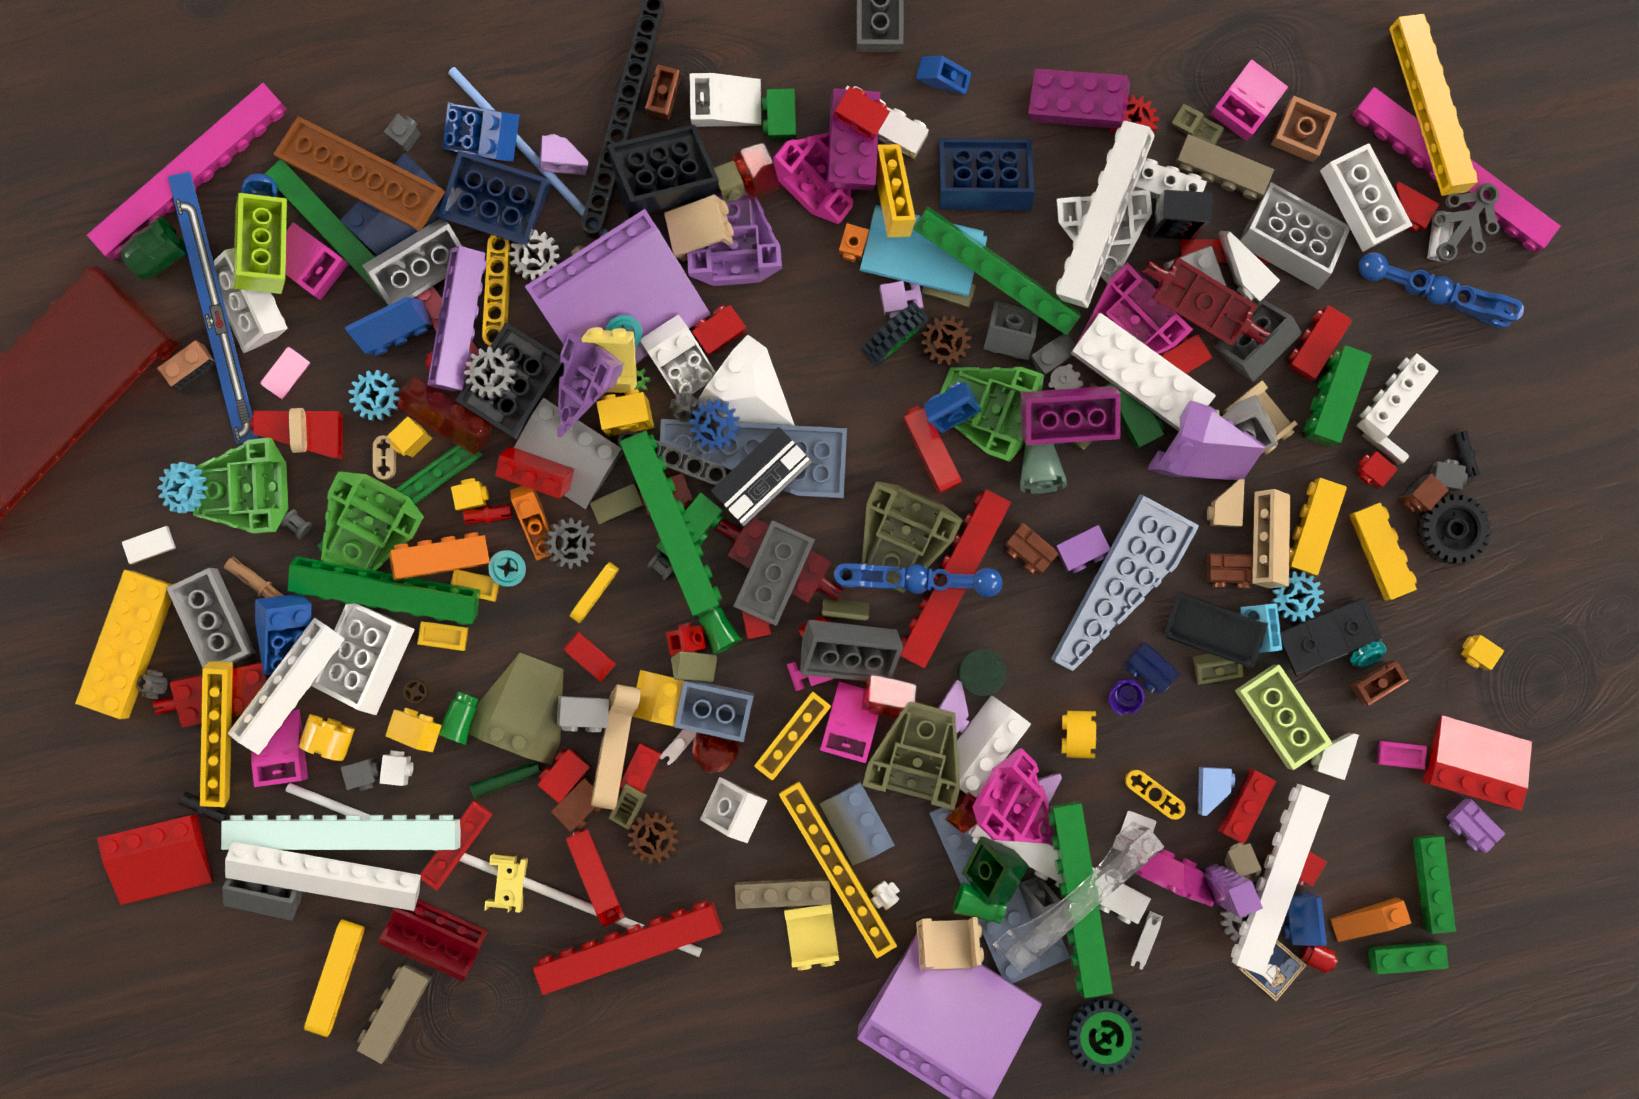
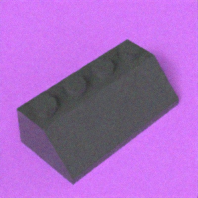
(849, 651)

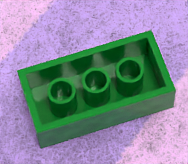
(1336, 396)

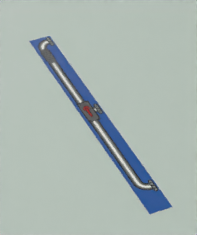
(212, 305)

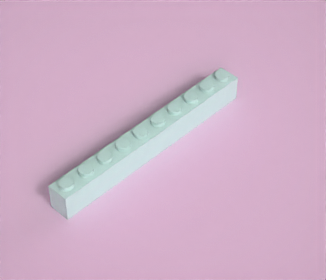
(343, 834)

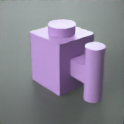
(895, 297)

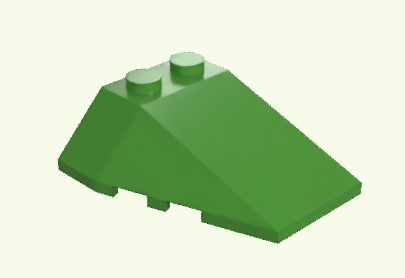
(999, 396)
(246, 487)
(366, 521)

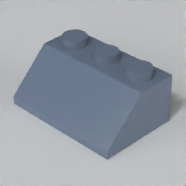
(714, 710)
(856, 824)

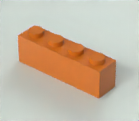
(438, 557)

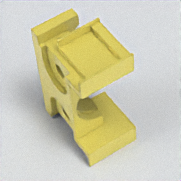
(508, 883)

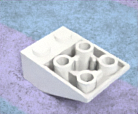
(724, 100)
(678, 356)

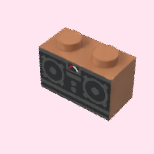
(187, 365)

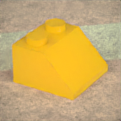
(658, 698)

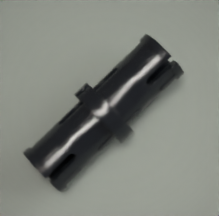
(1466, 453)
(193, 803)

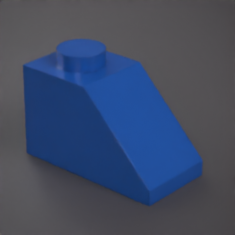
(943, 74)

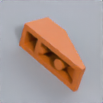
(1371, 920)

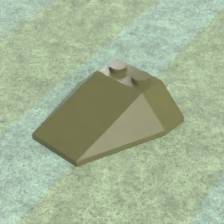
(905, 529)
(522, 710)
(919, 756)

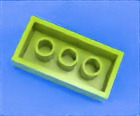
(260, 243)

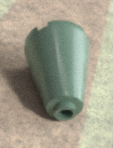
(1041, 469)

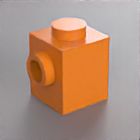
(853, 242)

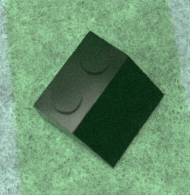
(994, 871)

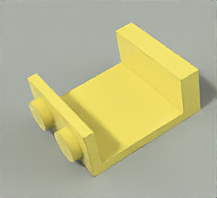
(621, 345)
(811, 936)

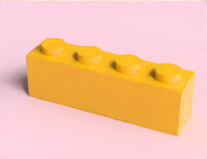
(894, 191)
(1316, 526)
(1383, 552)
(792, 735)

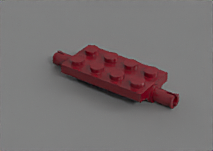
(1205, 301)
(746, 546)

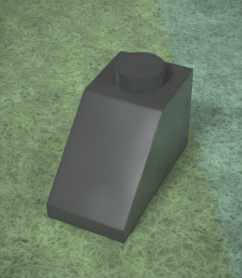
(1053, 354)
(1037, 896)

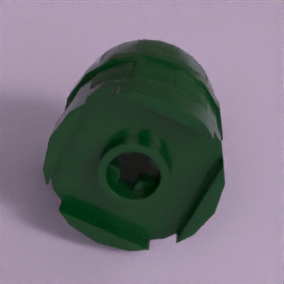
(153, 249)

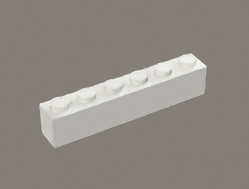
(286, 686)

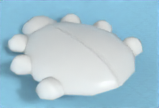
(1065, 378)

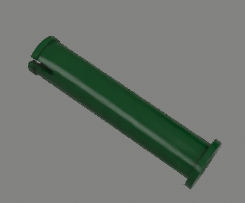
(505, 779)

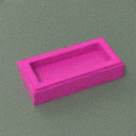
(1401, 755)

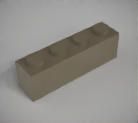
(1223, 167)
(782, 893)
(394, 1012)

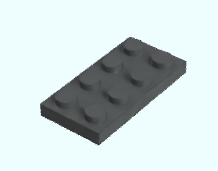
(774, 573)

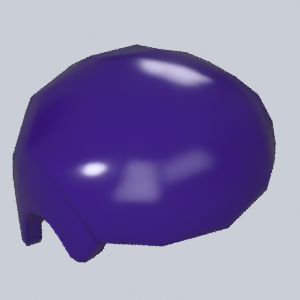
(1126, 697)

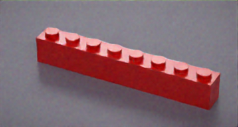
(965, 558)
(628, 947)

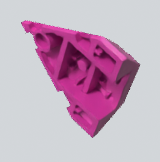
(803, 172)
(1014, 803)
(1177, 877)

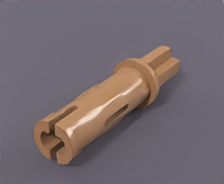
(251, 578)

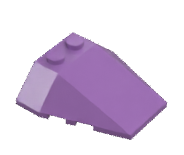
(750, 257)
(1207, 447)

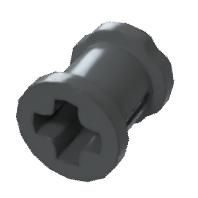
(296, 524)
(661, 565)

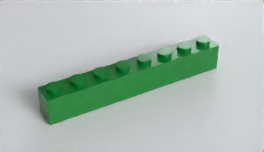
(996, 270)
(670, 524)
(380, 590)
(1075, 867)

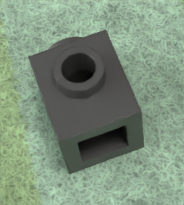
(403, 132)
(1450, 474)
(361, 774)

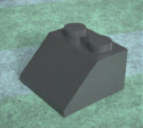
(1011, 330)

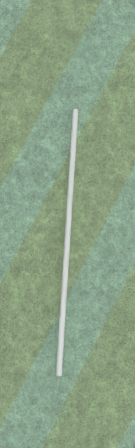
(478, 863)

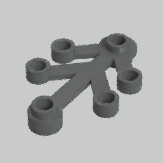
(1469, 219)

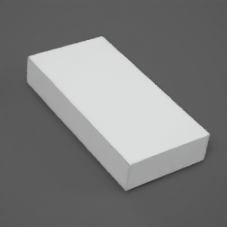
(1389, 448)
(148, 545)

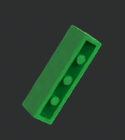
(1434, 884)

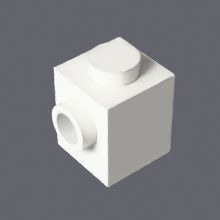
(396, 768)

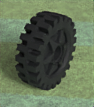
(1472, 527)

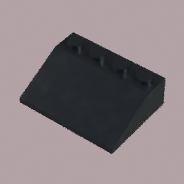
(662, 170)
(536, 376)

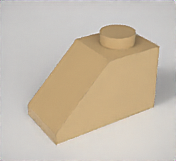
(1228, 507)

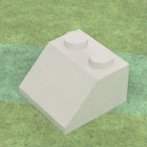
(733, 810)

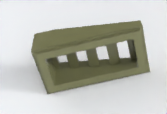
(623, 817)

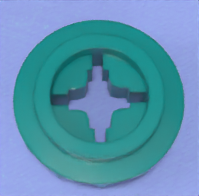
(629, 323)
(516, 563)
(1368, 654)

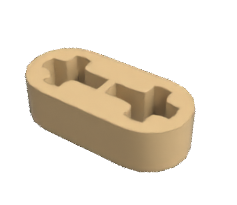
(297, 429)
(378, 458)

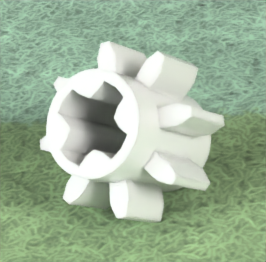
(885, 895)

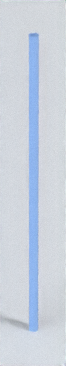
(524, 148)

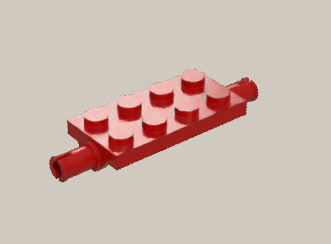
(187, 694)

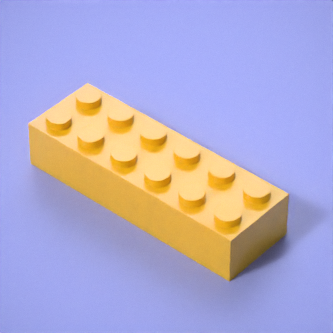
(125, 645)

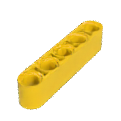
(491, 281)
(334, 978)

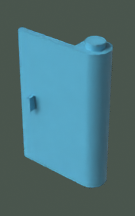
(916, 258)

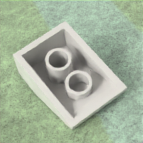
(1246, 269)

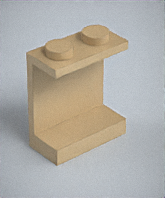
(698, 226)
(1281, 423)
(949, 944)

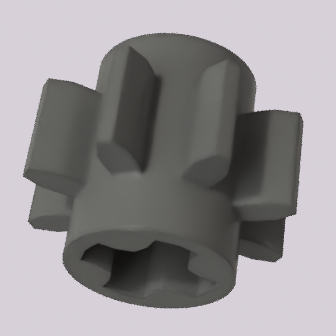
(683, 406)
(152, 684)

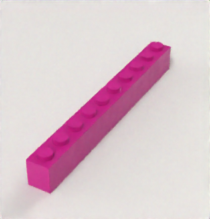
(1403, 131)
(201, 158)

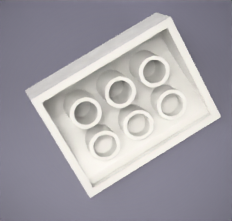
(366, 658)

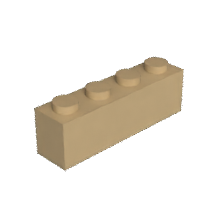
(1271, 538)

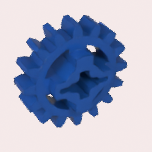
(717, 435)

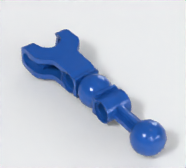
(1441, 290)
(918, 579)

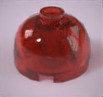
(714, 752)

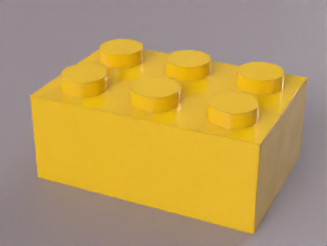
(625, 413)

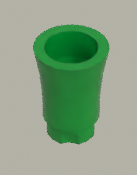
(718, 630)
(459, 718)
(972, 904)

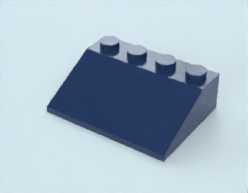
(985, 174)
(494, 198)
(380, 230)

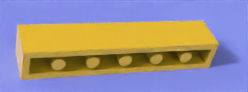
(214, 737)

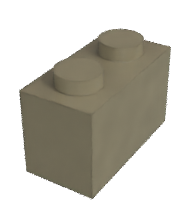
(1243, 861)

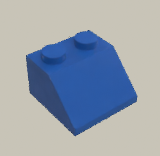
(952, 407)
(1305, 921)

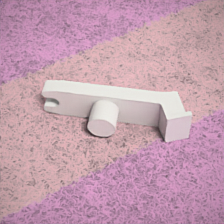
(678, 745)
(1146, 939)

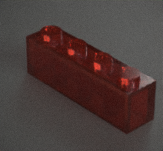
(444, 415)

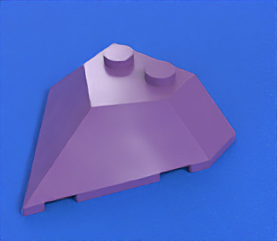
(586, 377)

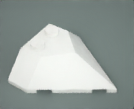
(1135, 217)
(748, 385)

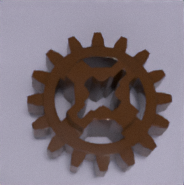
(951, 351)
(643, 840)

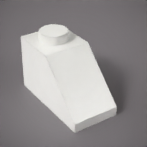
(1337, 757)

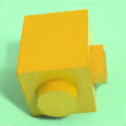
(469, 495)
(1481, 652)

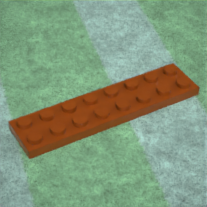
(359, 173)

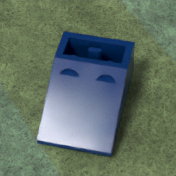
(480, 132)
(279, 626)

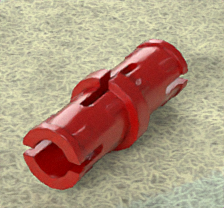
(487, 514)

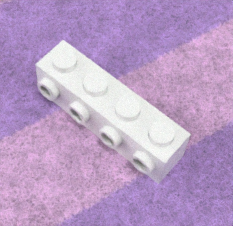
(1160, 178)
(1396, 398)

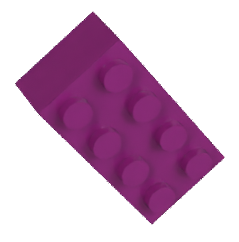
(1079, 98)
(850, 153)
(1070, 415)

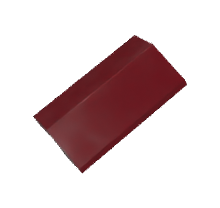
(434, 939)

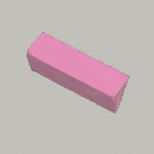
(285, 372)

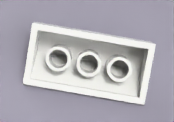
(1365, 197)
(250, 313)
(987, 743)

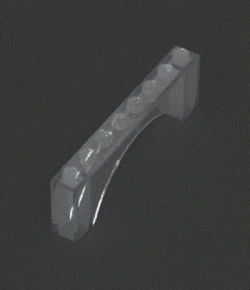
(1128, 854)

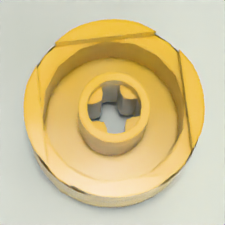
(1080, 734)
(326, 738)

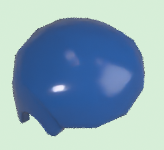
(259, 185)

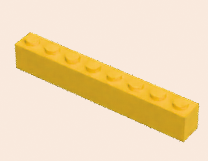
(1433, 104)
(838, 869)

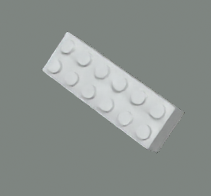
(1139, 371)

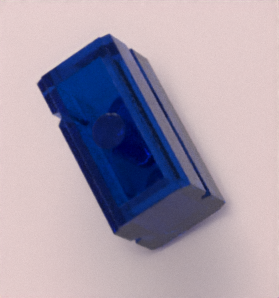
(1151, 668)

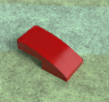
(589, 656)

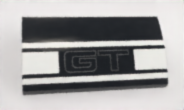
(761, 476)

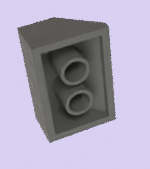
(1248, 355)
(261, 898)

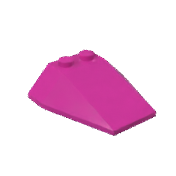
(1131, 306)

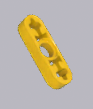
(594, 592)
(1165, 809)

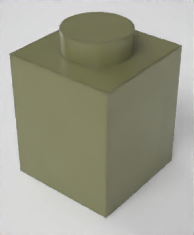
(730, 182)

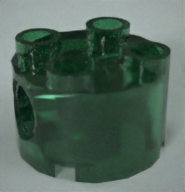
(982, 672)

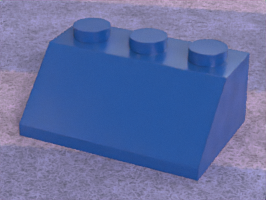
(390, 326)

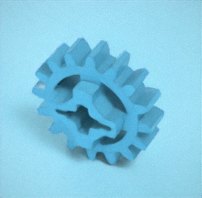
(365, 397)
(182, 487)
(1299, 605)

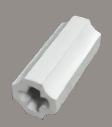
(1438, 236)

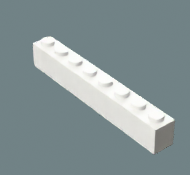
(1105, 214)
(322, 876)
(1280, 878)
(1124, 900)

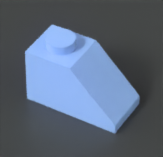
(1213, 787)

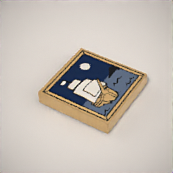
(1280, 971)

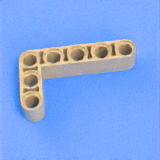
(622, 705)

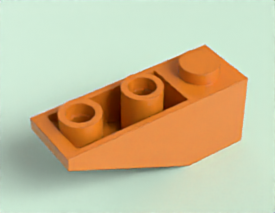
(532, 519)

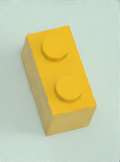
(409, 437)
(413, 730)

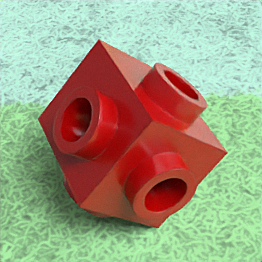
(689, 637)

